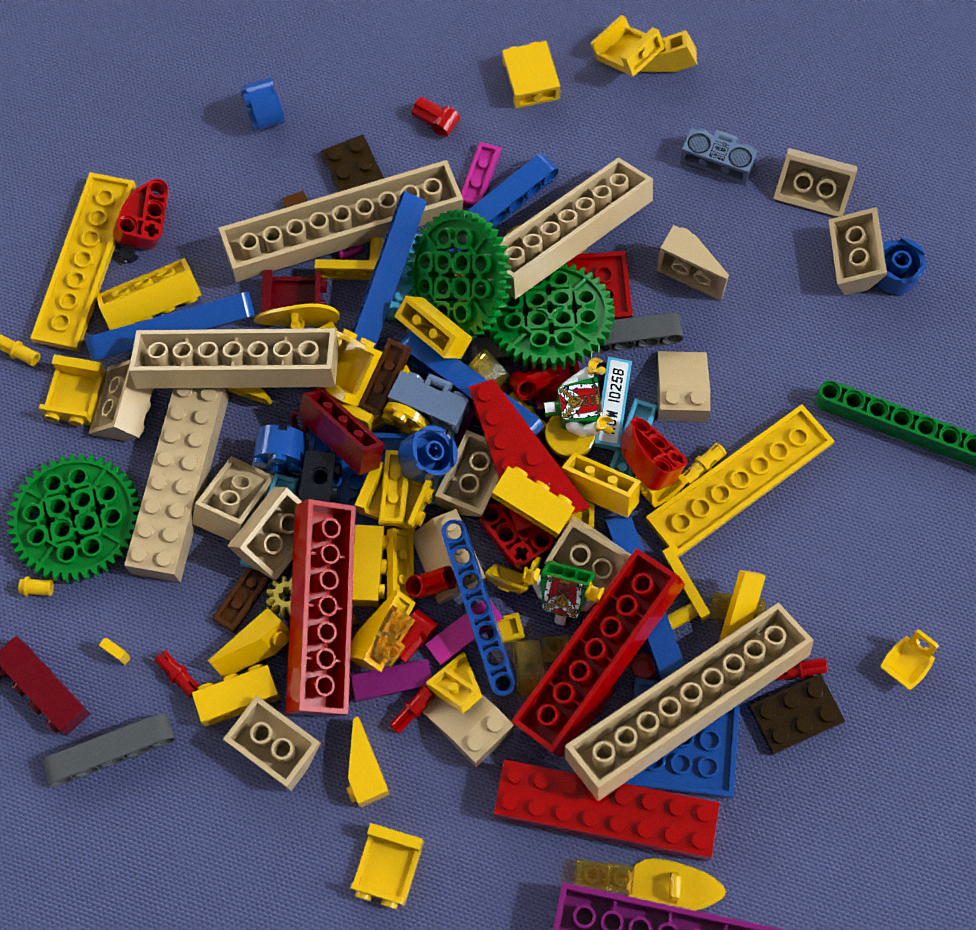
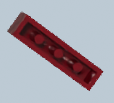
(339, 430)
(41, 686)

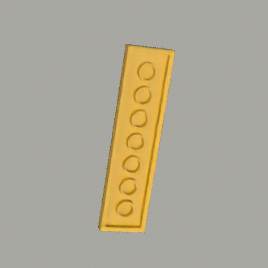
(82, 263)
(739, 480)

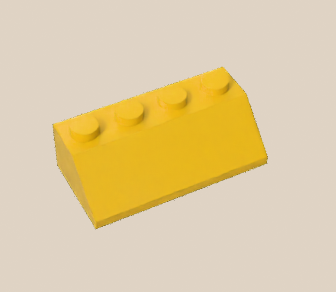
(149, 295)

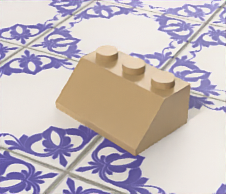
(815, 182)
(857, 250)
(120, 406)
(470, 480)
(269, 534)
(434, 555)
(273, 743)

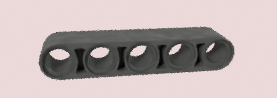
(108, 750)

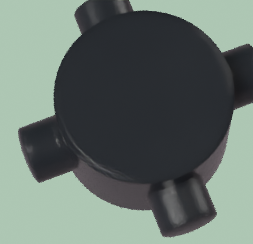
(128, 254)

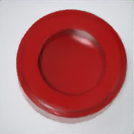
(642, 666)

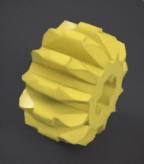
(278, 597)

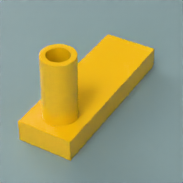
(351, 268)
(696, 606)

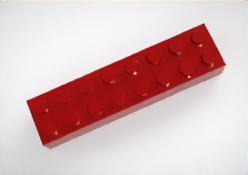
(321, 609)
(598, 652)
(624, 816)

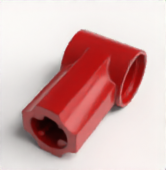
(440, 119)
(535, 380)
(431, 583)
(419, 633)

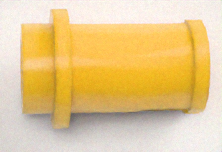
(35, 587)

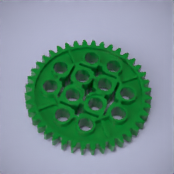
(482, 269)
(548, 307)
(37, 496)

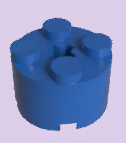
(263, 104)
(903, 264)
(279, 449)
(427, 454)

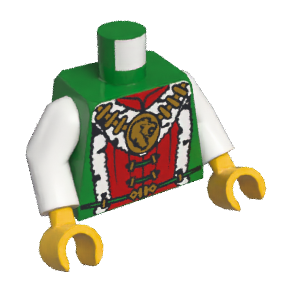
(580, 403)
(563, 590)

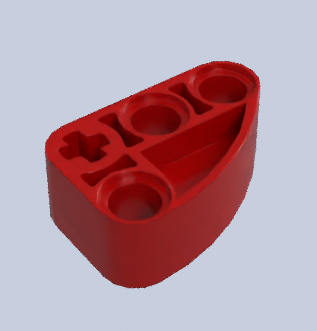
(136, 218)
(651, 455)
(522, 541)

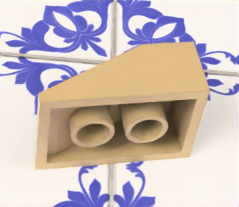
(691, 263)
(683, 386)
(231, 498)
(589, 550)
(472, 732)

